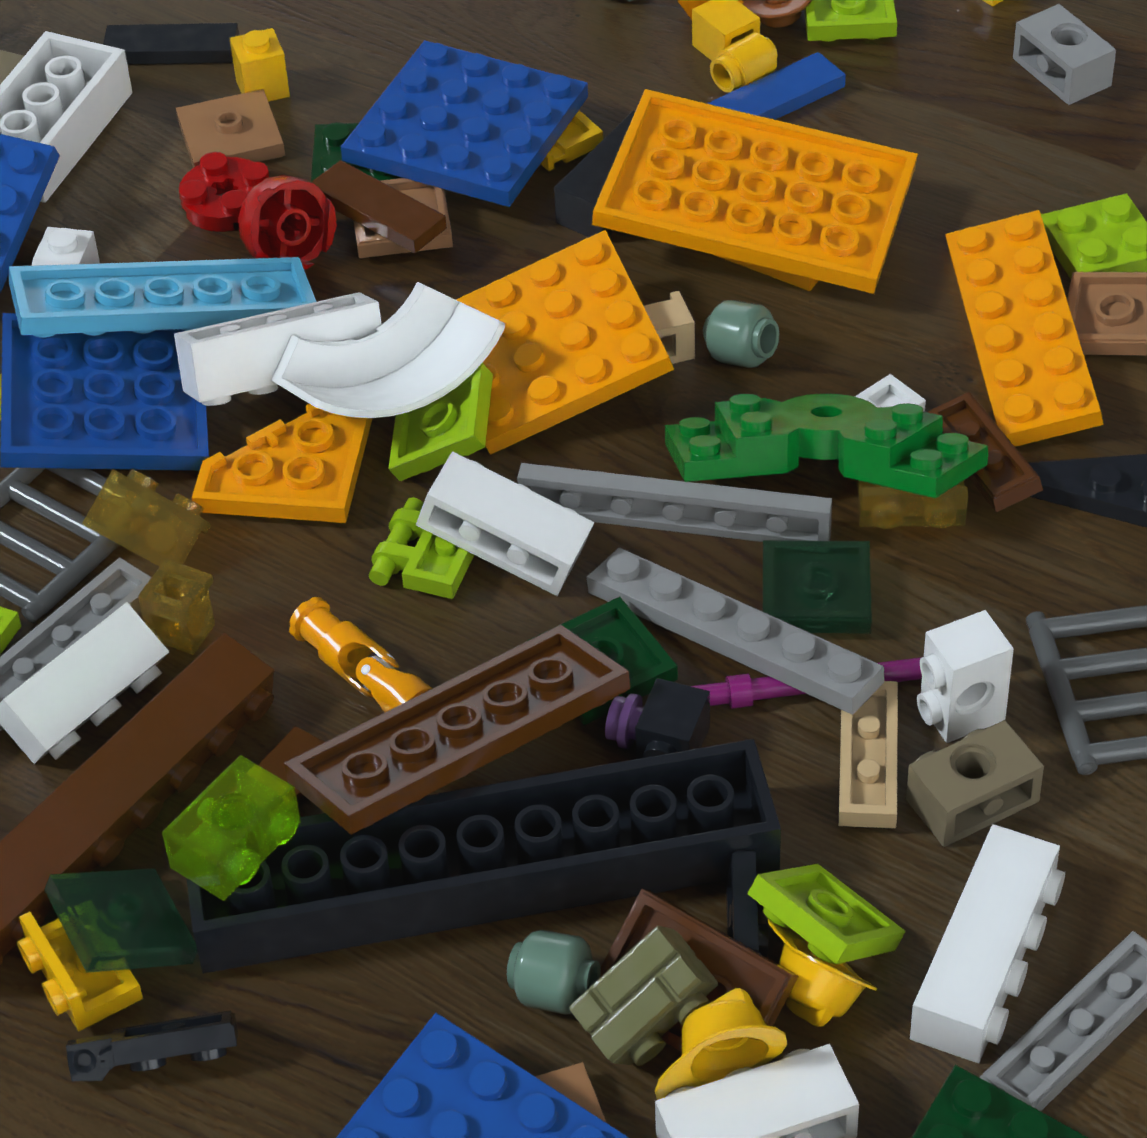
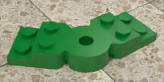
(874, 445)

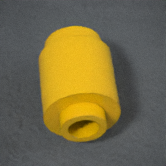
(744, 62)

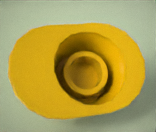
(821, 987)
(720, 1040)

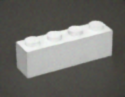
(246, 351)
(985, 944)

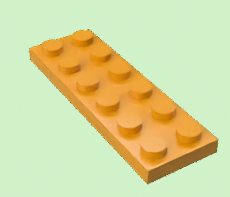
(1023, 329)

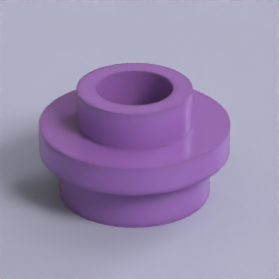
(623, 719)

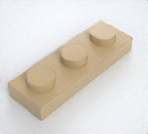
(870, 761)

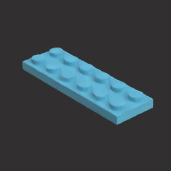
(152, 294)

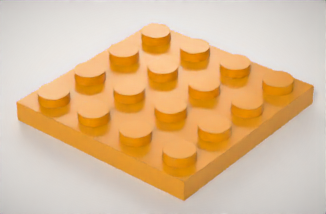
(567, 340)

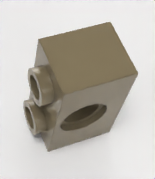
(974, 782)

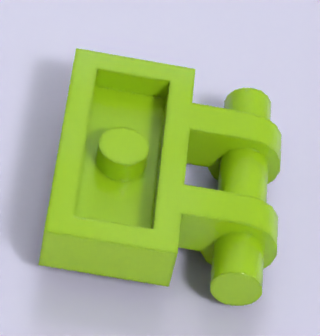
(429, 567)

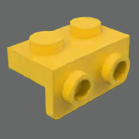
(69, 988)

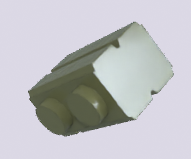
(644, 997)

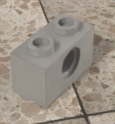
(1064, 54)

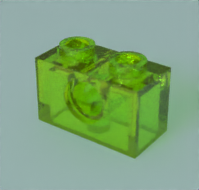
(232, 827)

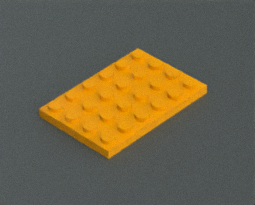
(756, 190)

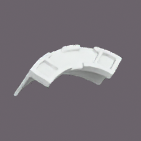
(400, 367)

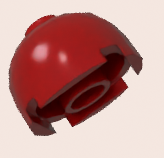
(287, 219)

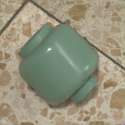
(741, 333)
(551, 970)

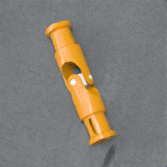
(347, 652)

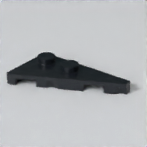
(1097, 485)

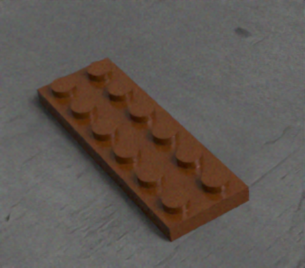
(455, 728)

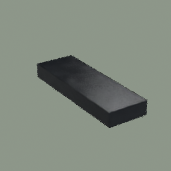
(173, 42)

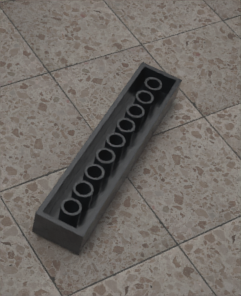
(497, 856)

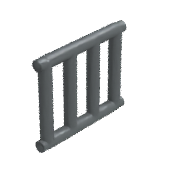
(68, 571)
(1059, 671)

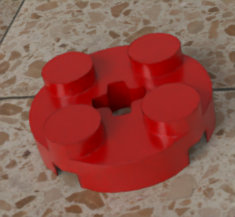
(215, 176)

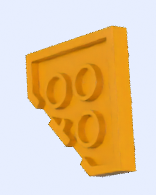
(288, 470)

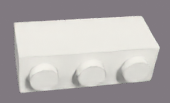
(504, 523)
(82, 684)
(783, 1099)

